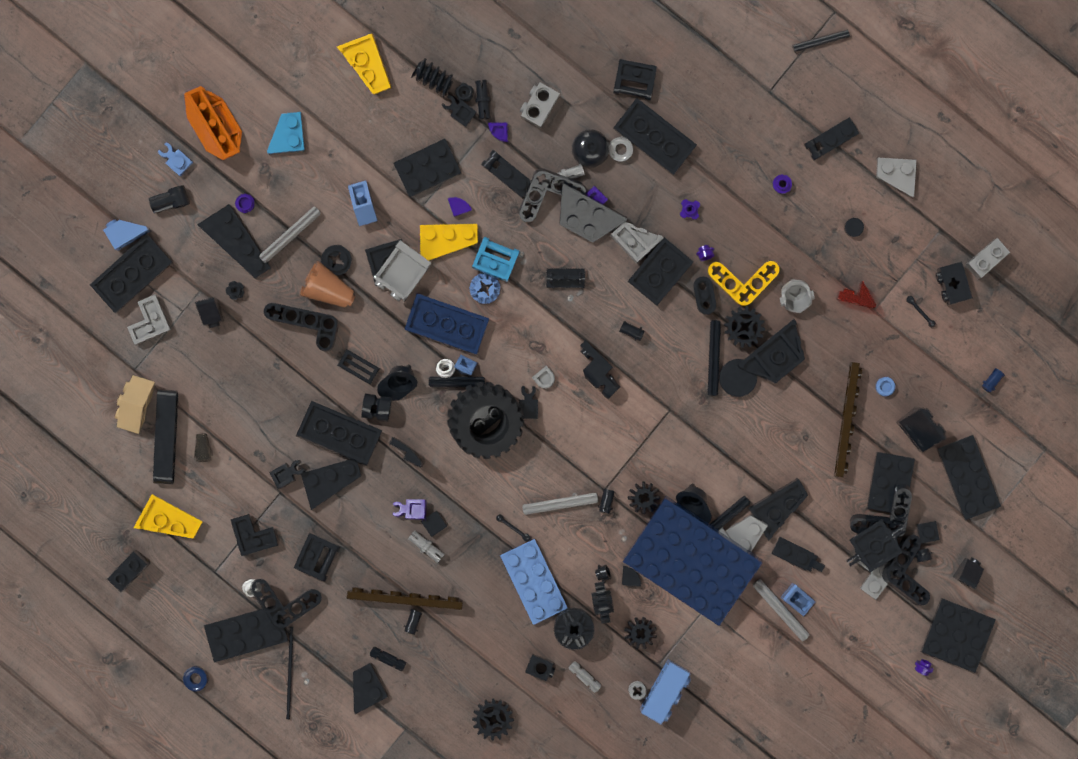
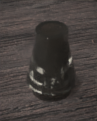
(202, 448)

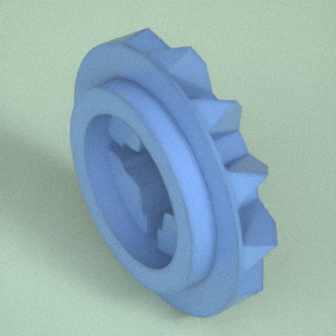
(482, 297)

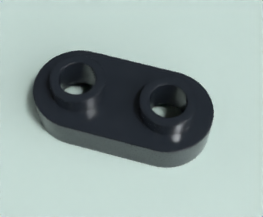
(704, 295)

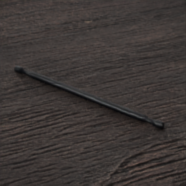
(289, 672)

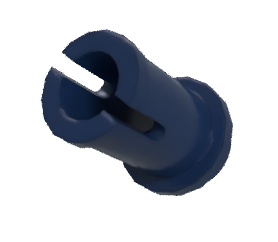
(992, 381)

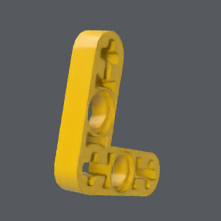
(740, 287)

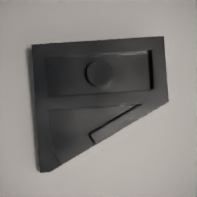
(366, 688)

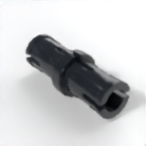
(483, 99)

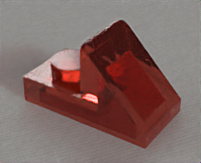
(862, 298)

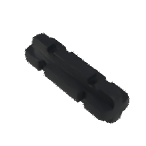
(388, 658)

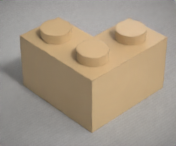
(134, 404)

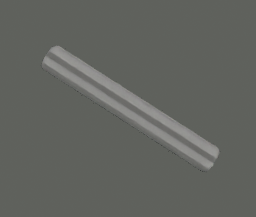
(289, 235)
(560, 503)
(781, 610)

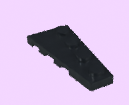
(233, 237)

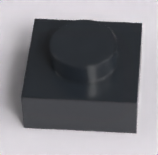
(927, 531)

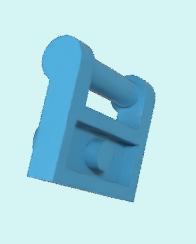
(493, 264)

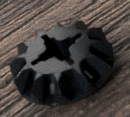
(333, 251)

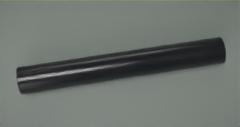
(821, 40)

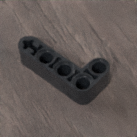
(301, 322)

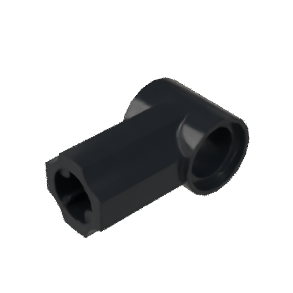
(174, 198)

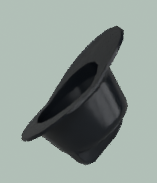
(397, 383)
(695, 501)

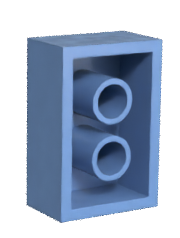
(665, 692)

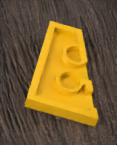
(367, 62)
(166, 518)

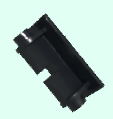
(565, 278)

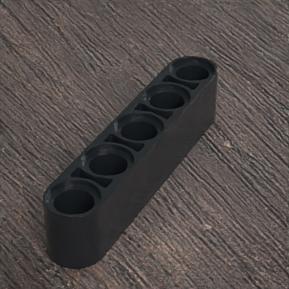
(165, 437)

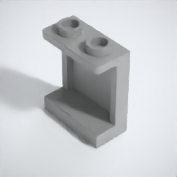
(402, 271)

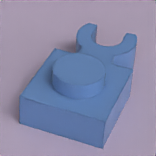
(177, 161)

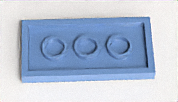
(533, 581)

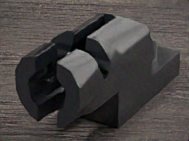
(598, 371)

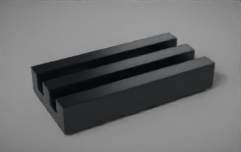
(373, 375)

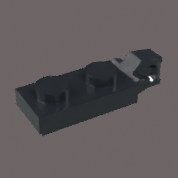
(796, 555)

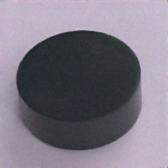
(853, 227)

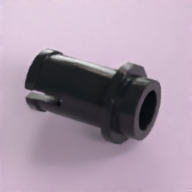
(632, 331)
(606, 501)
(413, 621)

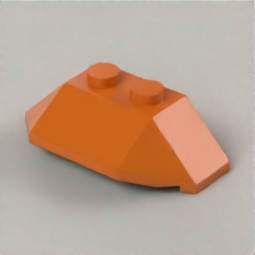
(213, 123)

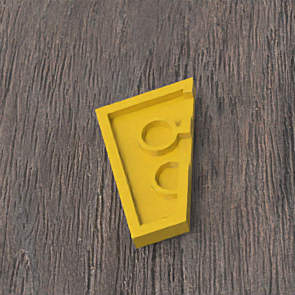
(445, 239)

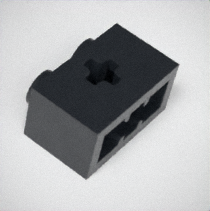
(960, 291)
(128, 571)

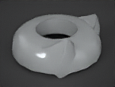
(612, 148)

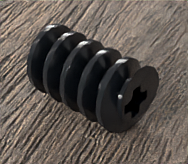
(433, 77)

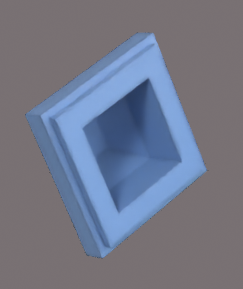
(465, 365)

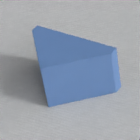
(797, 599)

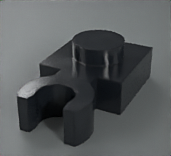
(461, 112)
(529, 406)
(284, 474)

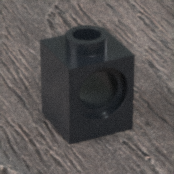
(531, 667)

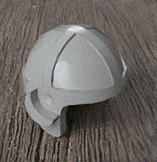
(796, 296)

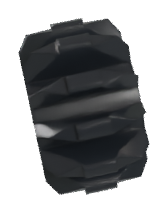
(643, 490)
(638, 626)

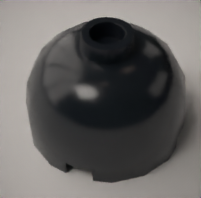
(590, 148)

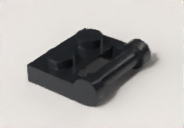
(636, 73)
(311, 553)

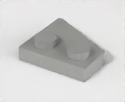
(897, 173)
(635, 240)
(747, 532)

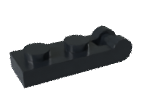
(832, 138)
(507, 174)

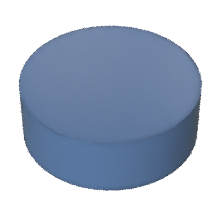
(885, 386)

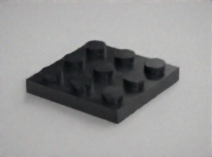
(958, 635)

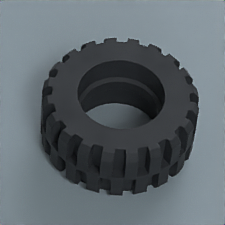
(502, 436)

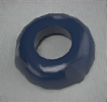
(188, 681)

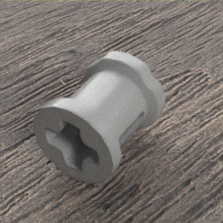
(636, 696)

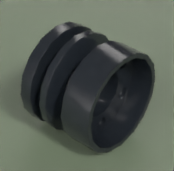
(573, 616)

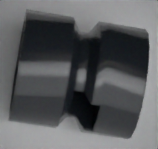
(383, 407)

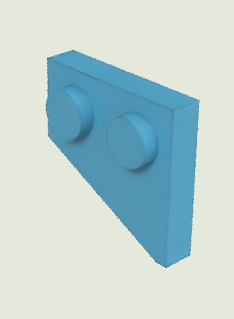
(288, 134)

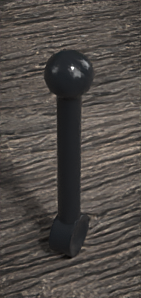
(910, 300)
(500, 518)

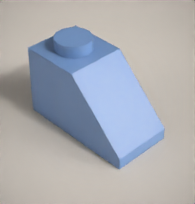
(362, 203)
(123, 233)

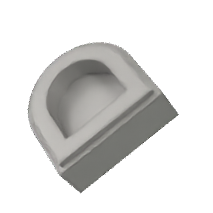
(544, 378)

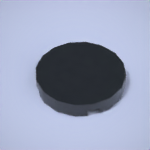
(736, 380)

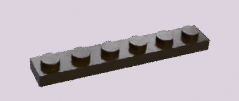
(847, 428)
(396, 597)

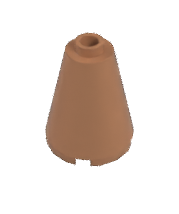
(326, 287)

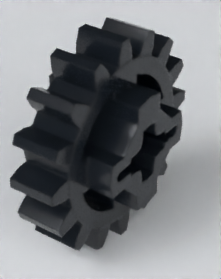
(738, 319)
(602, 602)
(489, 727)

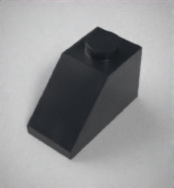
(210, 312)
(969, 572)

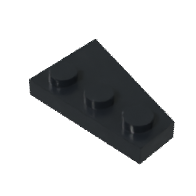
(778, 506)

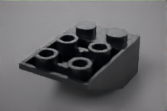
(921, 429)

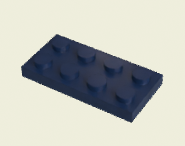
(446, 323)

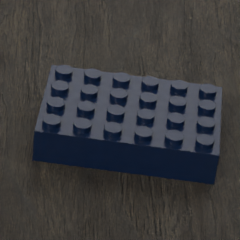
(692, 560)

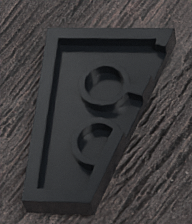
(328, 480)

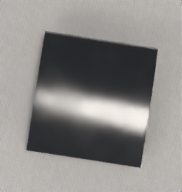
(410, 456)

